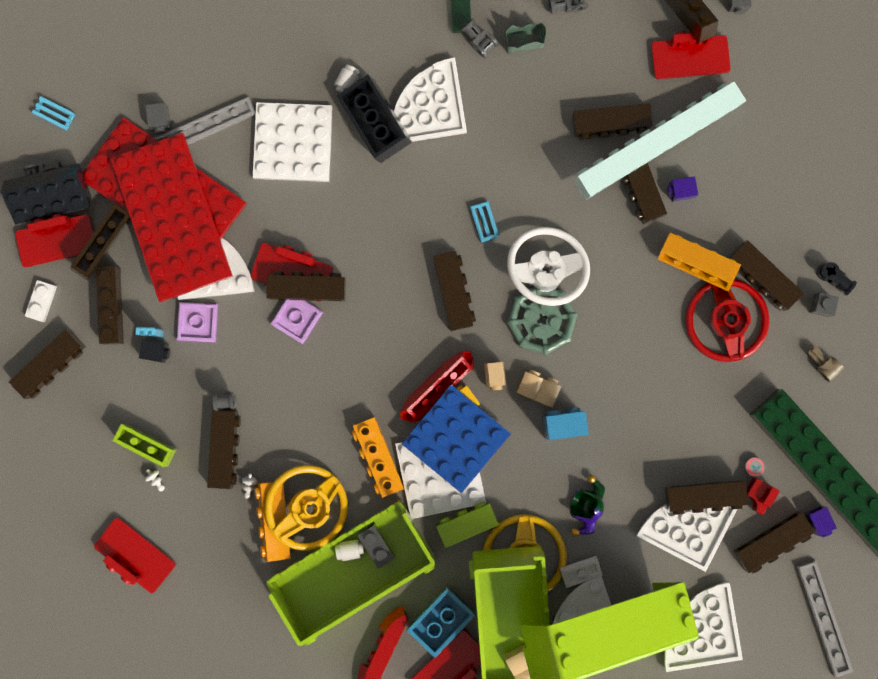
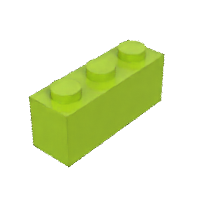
(144, 445)
(466, 524)

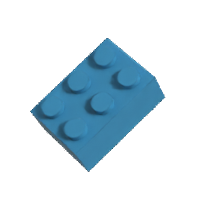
(565, 425)
(441, 621)

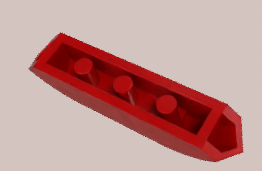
(435, 385)
(393, 628)

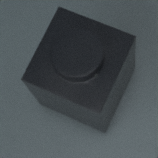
(154, 351)

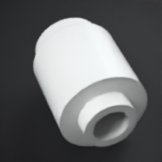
(346, 78)
(349, 550)

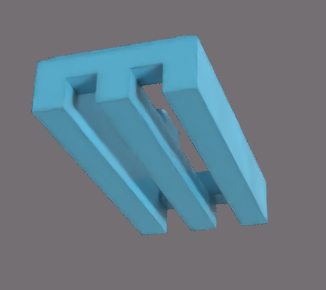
(39, 105)
(489, 237)
(149, 331)

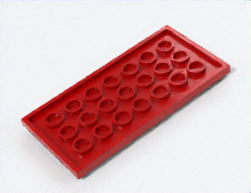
(127, 137)
(171, 217)

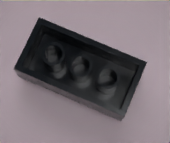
(374, 118)
(46, 194)

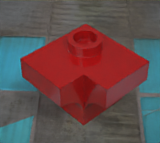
(761, 495)

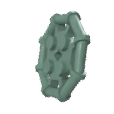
(539, 330)

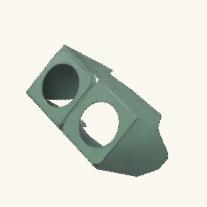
(517, 31)

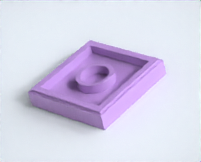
(296, 319)
(197, 322)

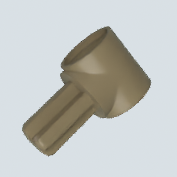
(828, 367)

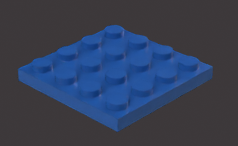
(456, 438)

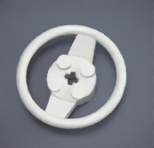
(556, 265)

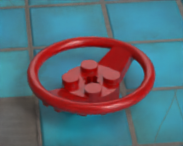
(732, 334)

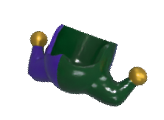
(587, 507)

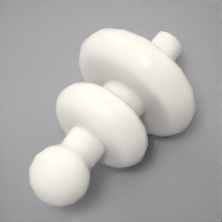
(155, 480)
(248, 486)

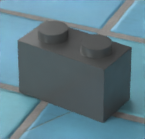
(376, 546)

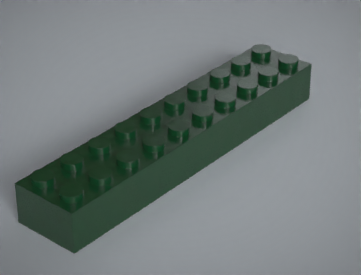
(820, 464)

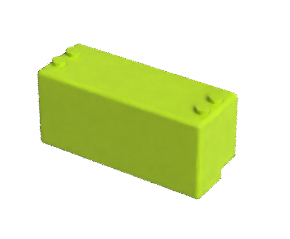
(326, 591)
(507, 595)
(611, 635)

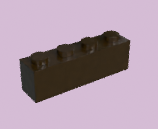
(695, 17)
(612, 120)
(645, 194)
(100, 242)
(766, 277)
(306, 287)
(453, 291)
(109, 305)
(47, 364)
(223, 449)
(706, 495)
(773, 542)

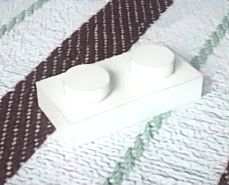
(40, 301)
(581, 571)

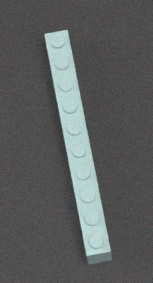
(659, 140)

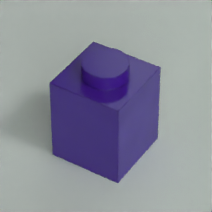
(682, 189)
(821, 521)

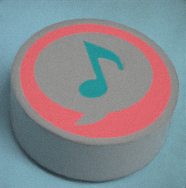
(754, 466)

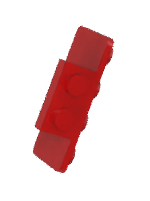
(688, 58)
(53, 239)
(285, 260)
(133, 556)
(456, 661)

